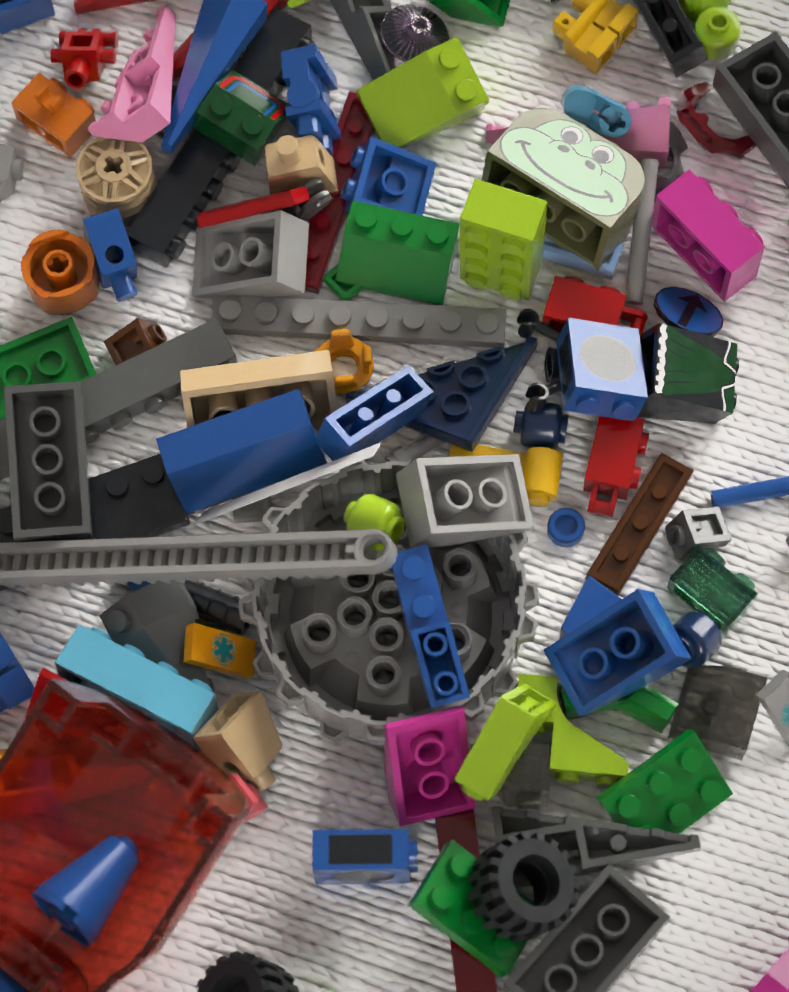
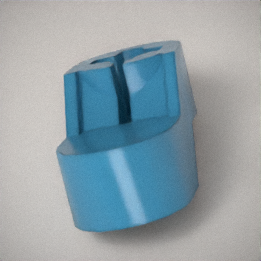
(613, 116)

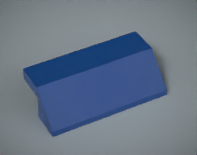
(241, 452)

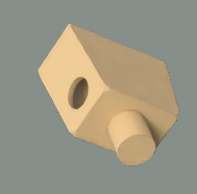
(296, 161)
(242, 738)

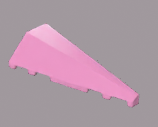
(143, 88)
(645, 138)

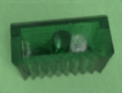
(712, 588)

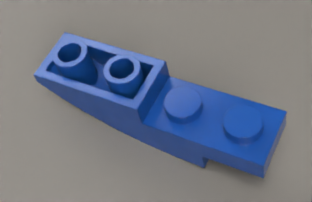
(429, 627)

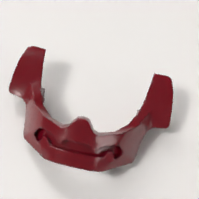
(698, 126)

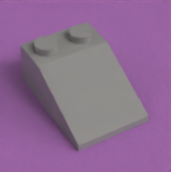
(252, 257)
(463, 499)

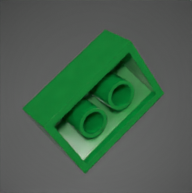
(398, 253)

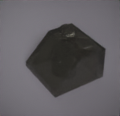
(719, 708)
(528, 781)

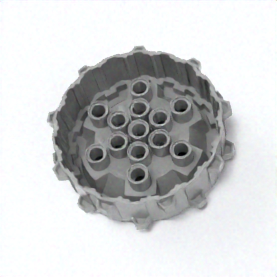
(336, 675)

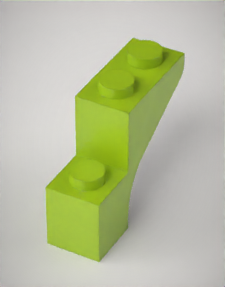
(574, 752)

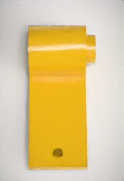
(539, 466)

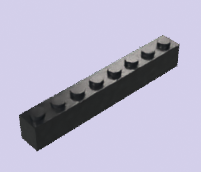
(202, 163)

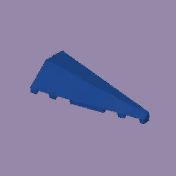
(217, 42)

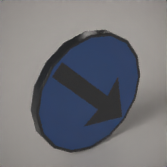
(688, 311)

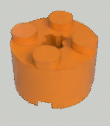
(62, 291)

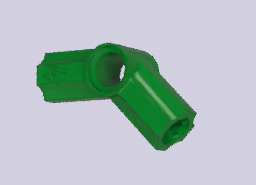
(643, 705)

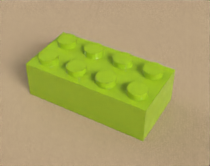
(502, 240)

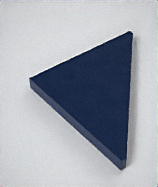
(468, 393)

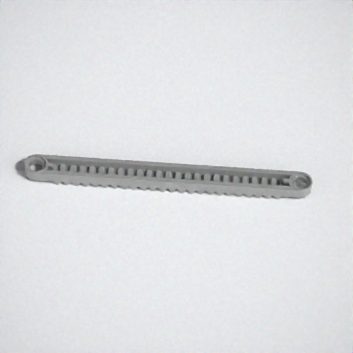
(194, 558)

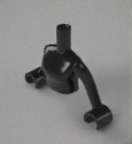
(537, 391)

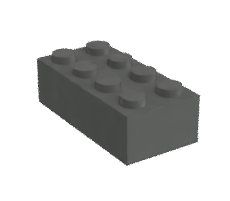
(757, 93)
(48, 462)
(596, 943)

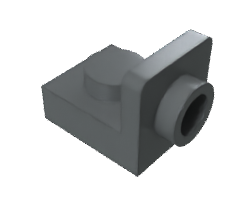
(697, 527)

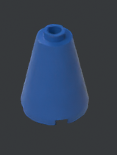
(88, 888)

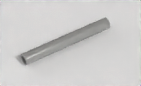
(641, 235)

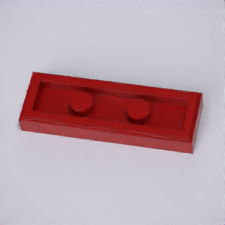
(253, 207)

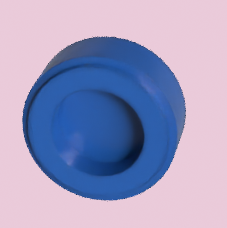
(566, 527)

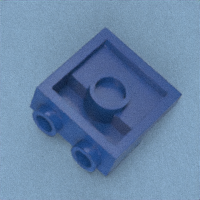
(388, 177)

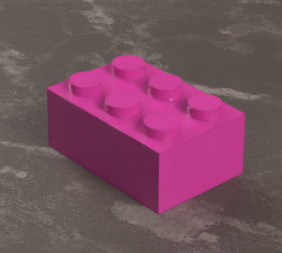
(707, 234)

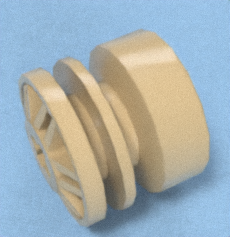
(115, 176)

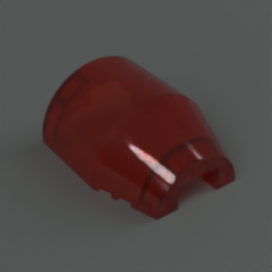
(71, 781)

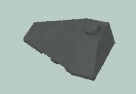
(156, 624)

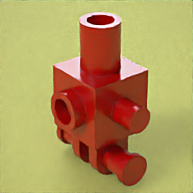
(84, 55)

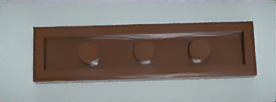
(640, 523)

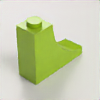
(503, 740)

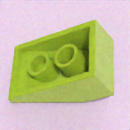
(424, 95)

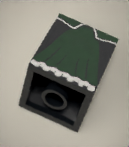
(688, 375)

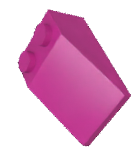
(422, 764)

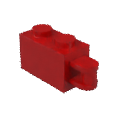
(577, 300)
(612, 462)

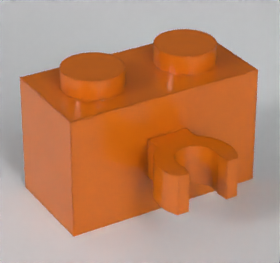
(54, 114)

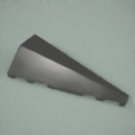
(363, 24)
(592, 842)

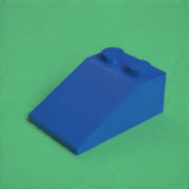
(617, 652)

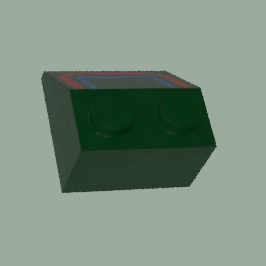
(241, 116)

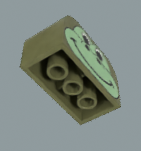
(582, 176)

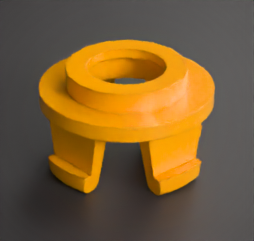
(343, 344)

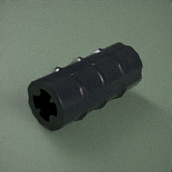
(217, 607)

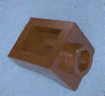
(134, 339)

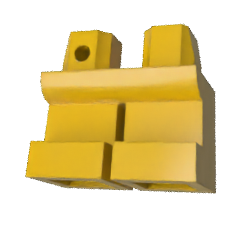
(597, 31)

